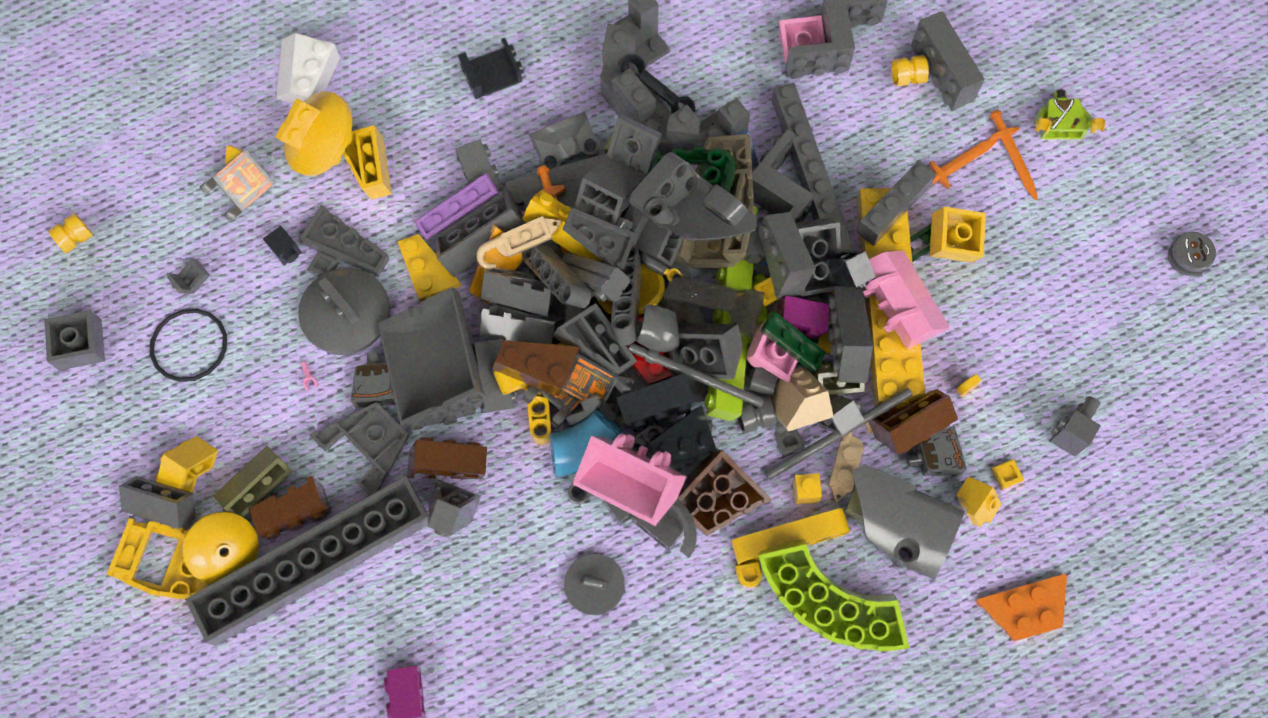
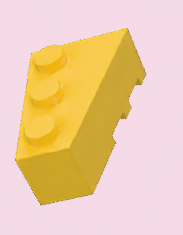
(369, 162)

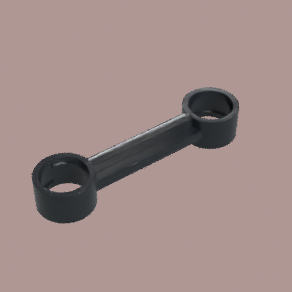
(655, 85)

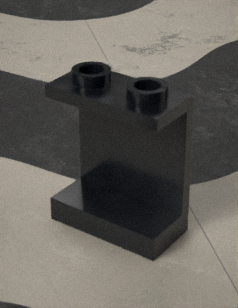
(492, 71)

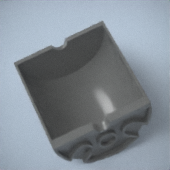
(432, 362)

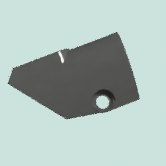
(688, 204)
(906, 520)

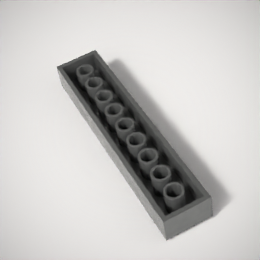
(307, 562)

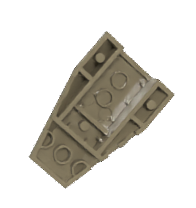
(731, 250)

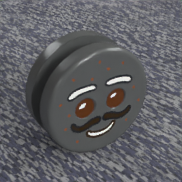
(1191, 253)

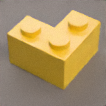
(186, 463)

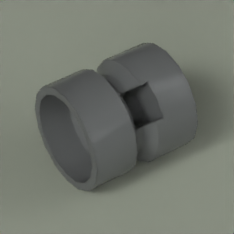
(754, 416)

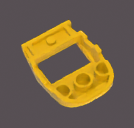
(178, 580)

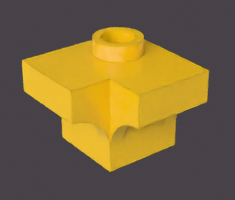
(979, 501)

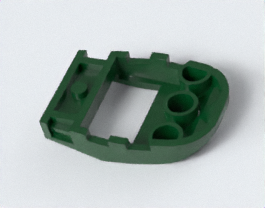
(716, 164)

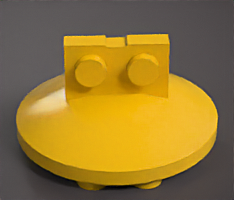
(316, 133)

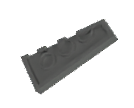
(336, 239)

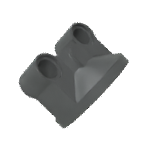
(564, 139)

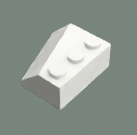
(304, 67)

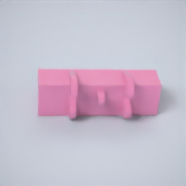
(904, 299)
(629, 477)

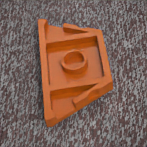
(1028, 608)

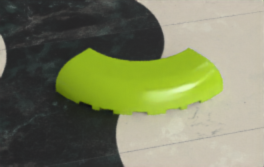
(828, 608)

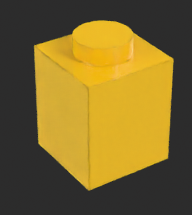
(807, 489)

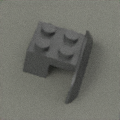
(671, 528)

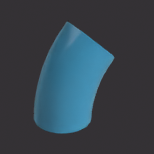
(571, 443)

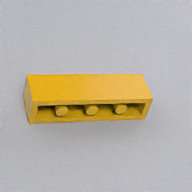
(550, 208)

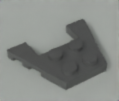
(374, 435)

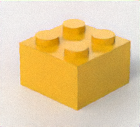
(957, 234)

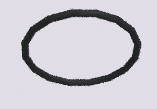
(174, 315)

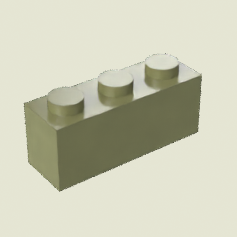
(252, 482)

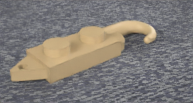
(519, 239)
(846, 460)

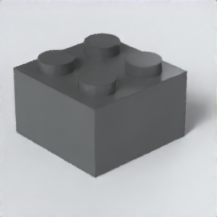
(74, 340)

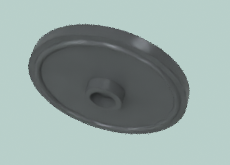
(594, 584)

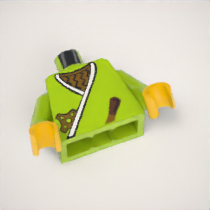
(1065, 119)

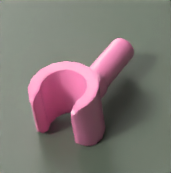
(308, 377)

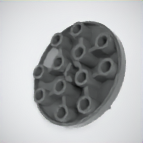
(343, 311)

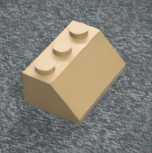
(801, 400)

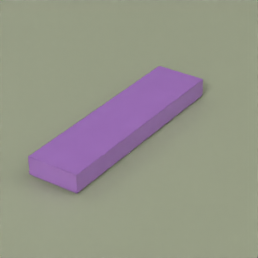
(456, 206)

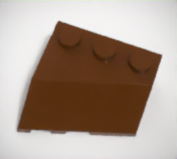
(719, 493)

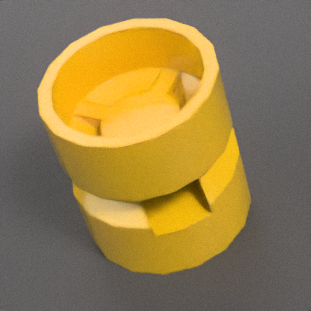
(910, 70)
(70, 233)

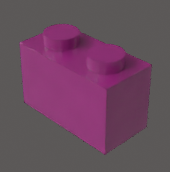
(805, 315)
(405, 693)

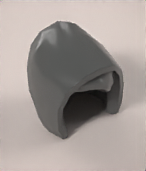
(658, 329)

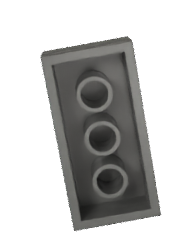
(947, 60)
(849, 335)

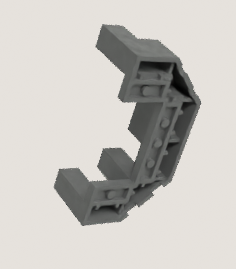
(630, 97)

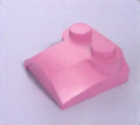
(800, 33)
(770, 356)

